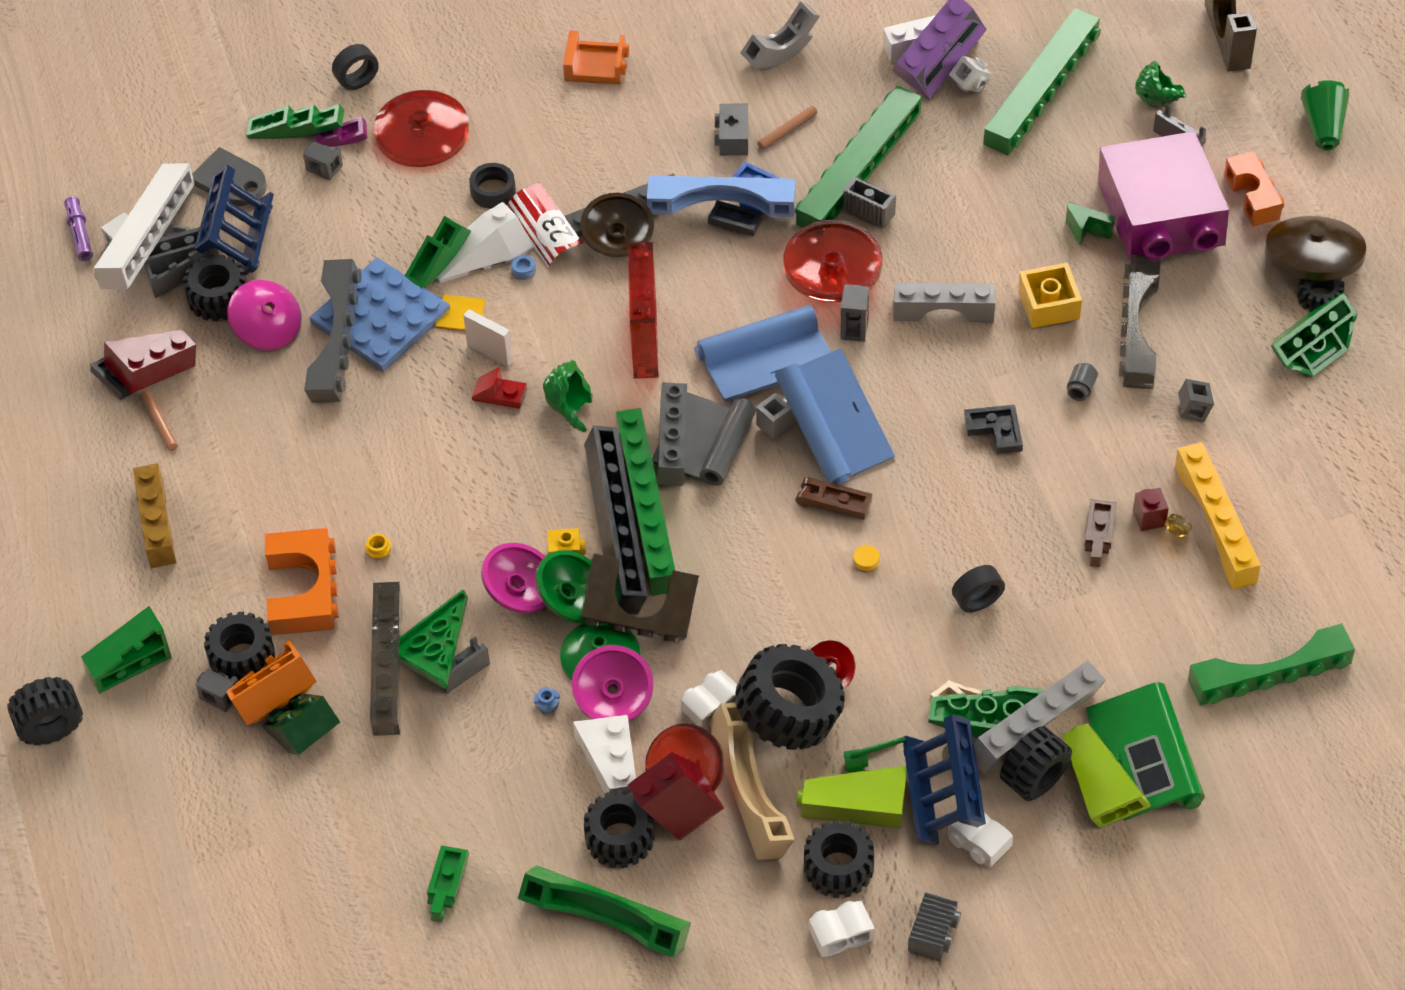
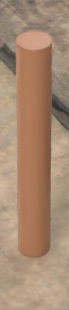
(787, 127)
(159, 420)

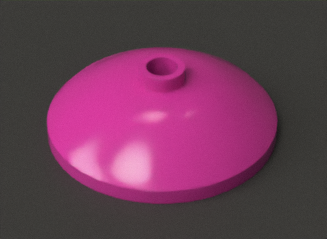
(256, 324)
(513, 566)
(615, 668)

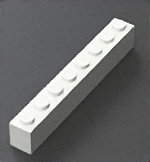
(144, 226)

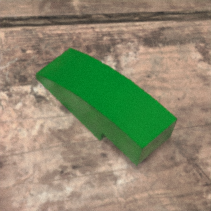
(437, 252)

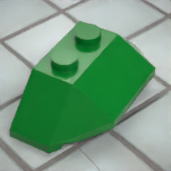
(1317, 337)

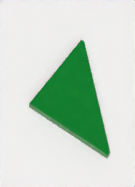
(433, 641)

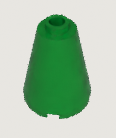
(1326, 111)

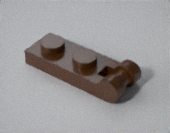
(834, 498)

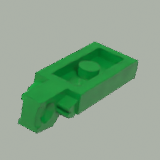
(446, 880)

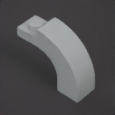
(785, 43)

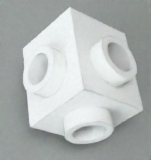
(970, 74)

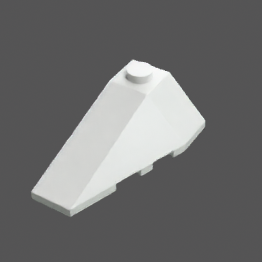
(493, 239)

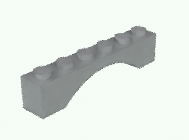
(1053, 702)

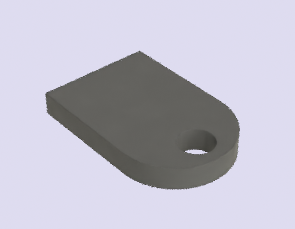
(245, 175)

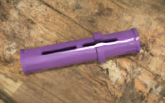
(76, 220)

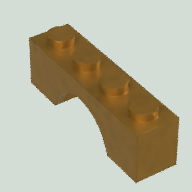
(154, 516)

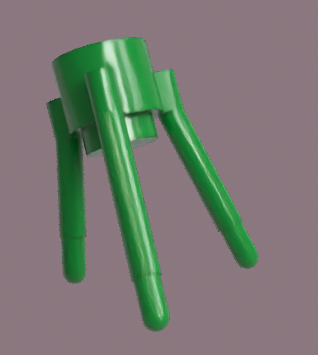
(857, 759)

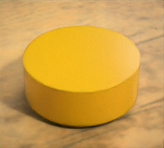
(866, 558)

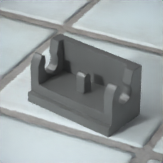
(1167, 125)
(467, 664)

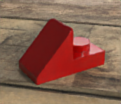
(495, 390)

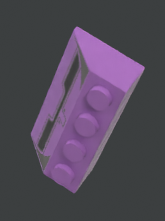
(940, 47)

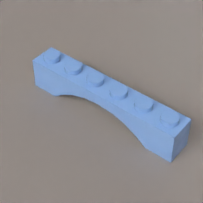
(673, 193)

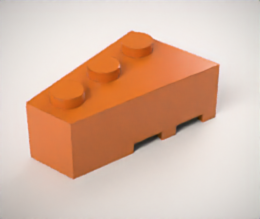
(272, 685)

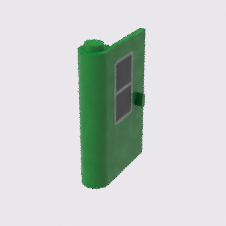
(1150, 745)

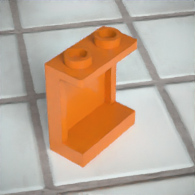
(595, 60)

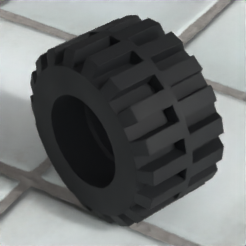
(209, 274)
(235, 631)
(45, 711)
(1035, 763)
(839, 839)
(618, 848)

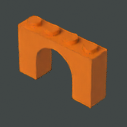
(314, 608)

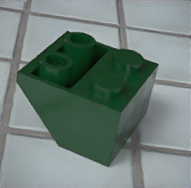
(301, 722)

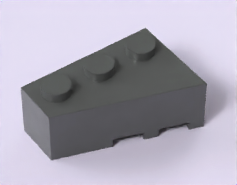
(172, 258)

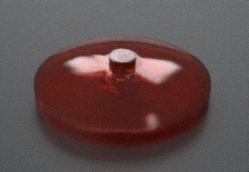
(421, 128)
(830, 255)

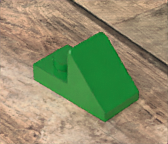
(1088, 220)

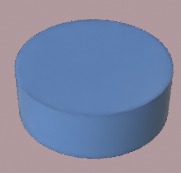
(523, 267)

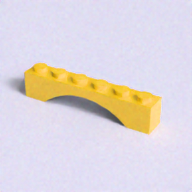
(1233, 545)

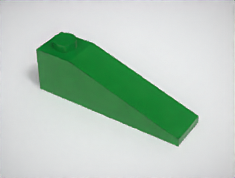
(981, 709)

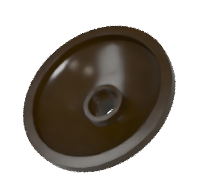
(615, 214)

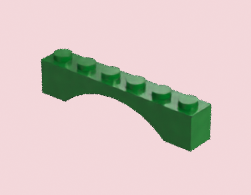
(1221, 679)
(561, 893)

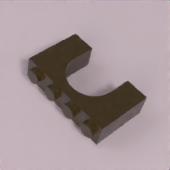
(1233, 33)
(602, 607)

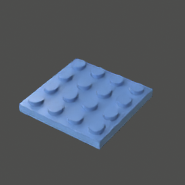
(388, 314)

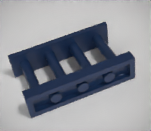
(214, 220)
(964, 774)

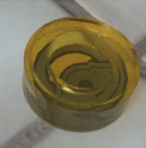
(1178, 525)

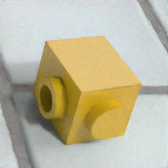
(566, 540)

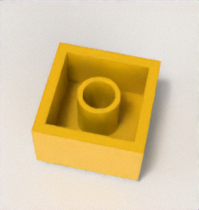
(1049, 295)

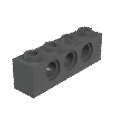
(672, 434)

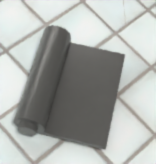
(713, 437)

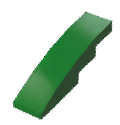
(289, 123)

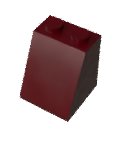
(676, 795)

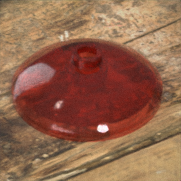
(693, 744)

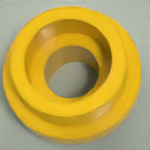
(377, 540)

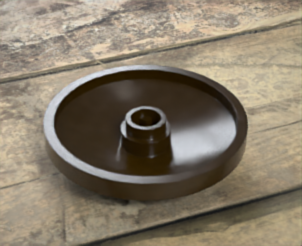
(1315, 248)

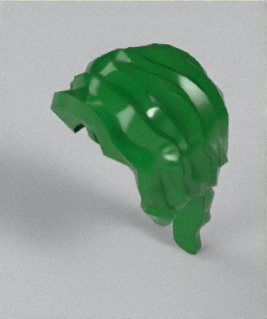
(1156, 87)
(567, 392)

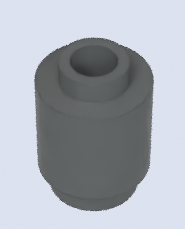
(1081, 381)

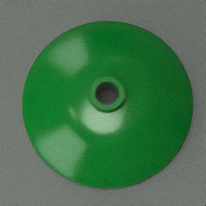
(562, 583)
(584, 640)

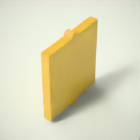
(453, 318)

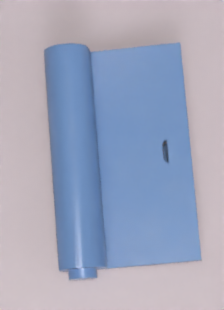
(750, 355)
(834, 416)

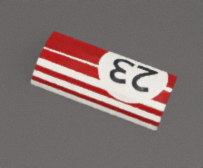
(543, 222)

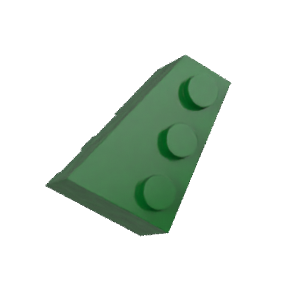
(127, 651)

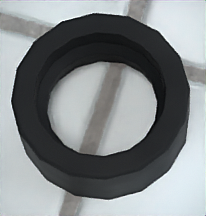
(347, 58)
(489, 172)
(978, 588)

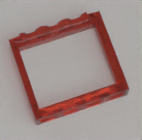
(643, 310)

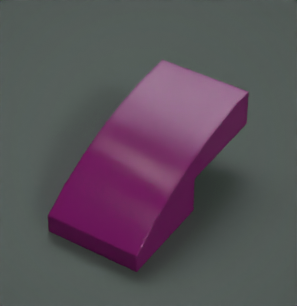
(350, 132)

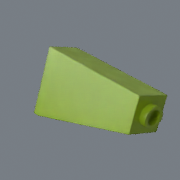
(1102, 780)
(857, 797)

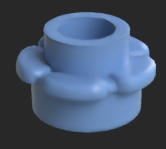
(549, 705)

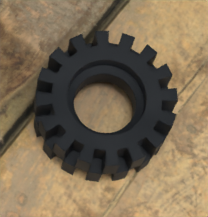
(1314, 300)

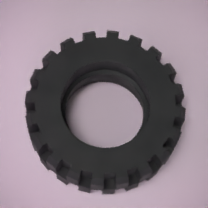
(776, 717)

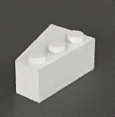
(608, 751)

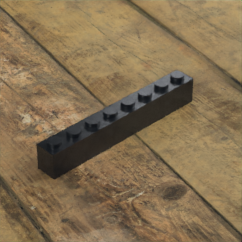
(615, 515)

